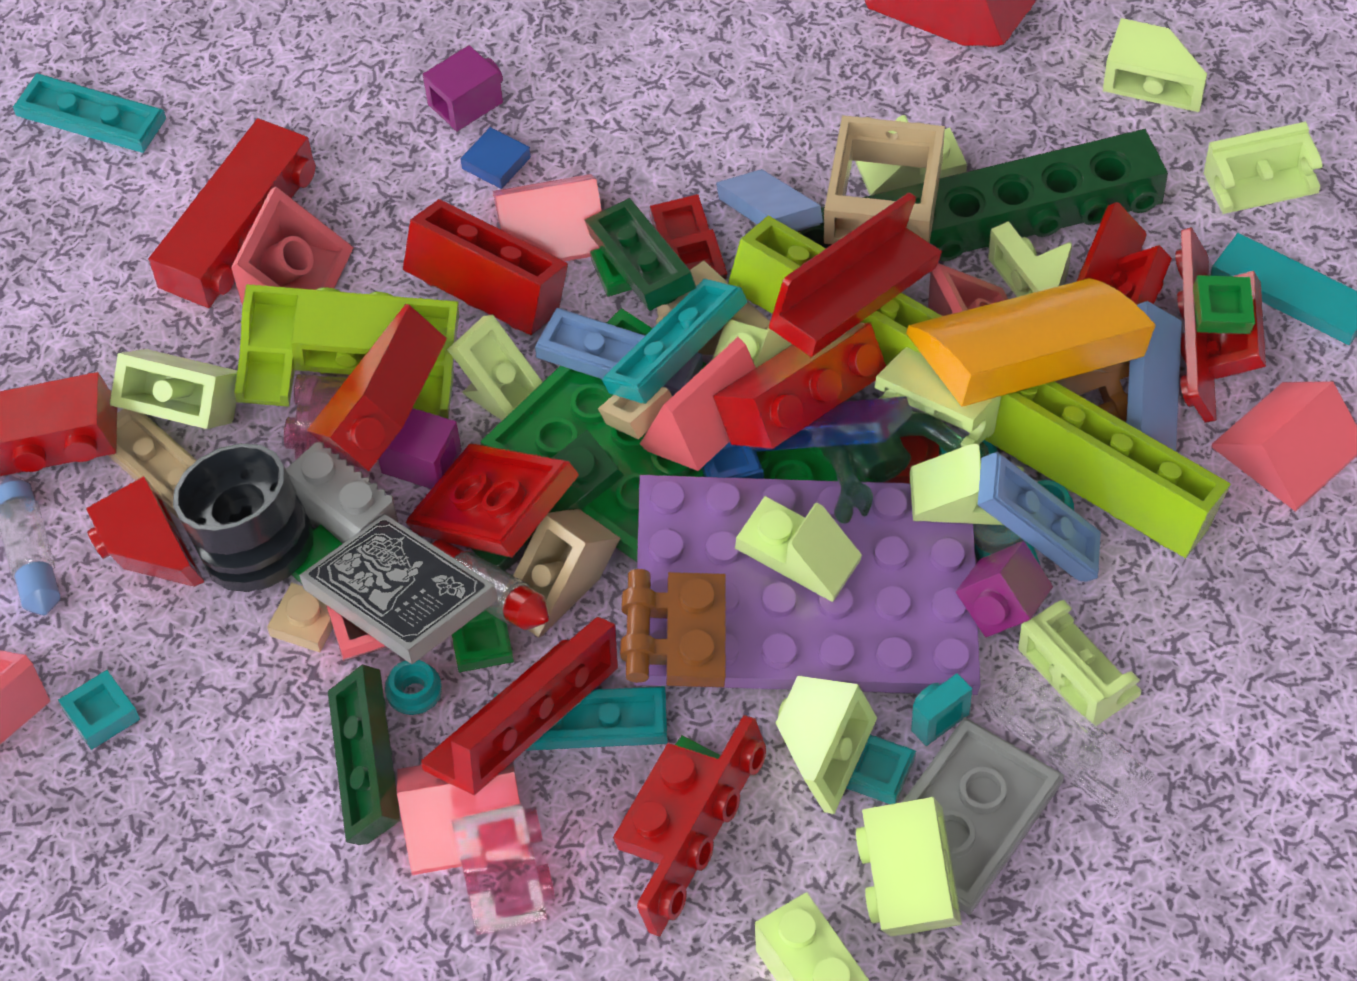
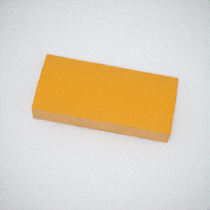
(1032, 339)

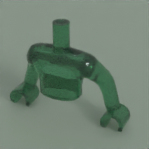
(882, 461)

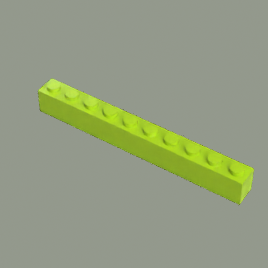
(1039, 426)

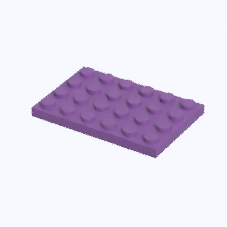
(887, 628)

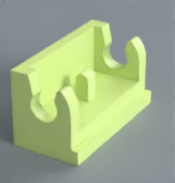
(1262, 167)
(914, 377)
(1075, 665)

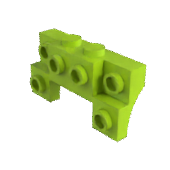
(329, 334)

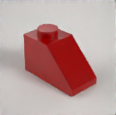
(141, 534)

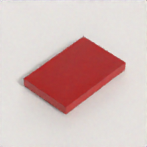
(492, 499)

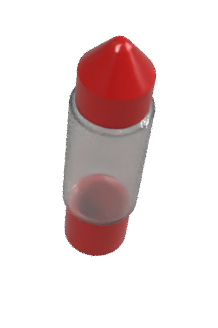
(516, 599)

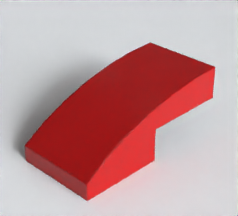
(687, 232)

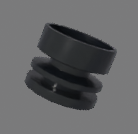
(244, 517)

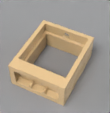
(870, 141)

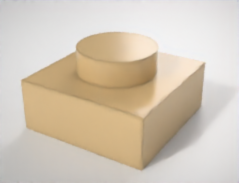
(632, 416)
(301, 619)

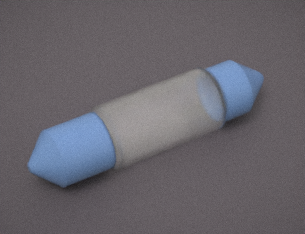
(27, 546)

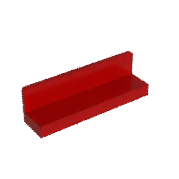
(852, 279)
(525, 709)

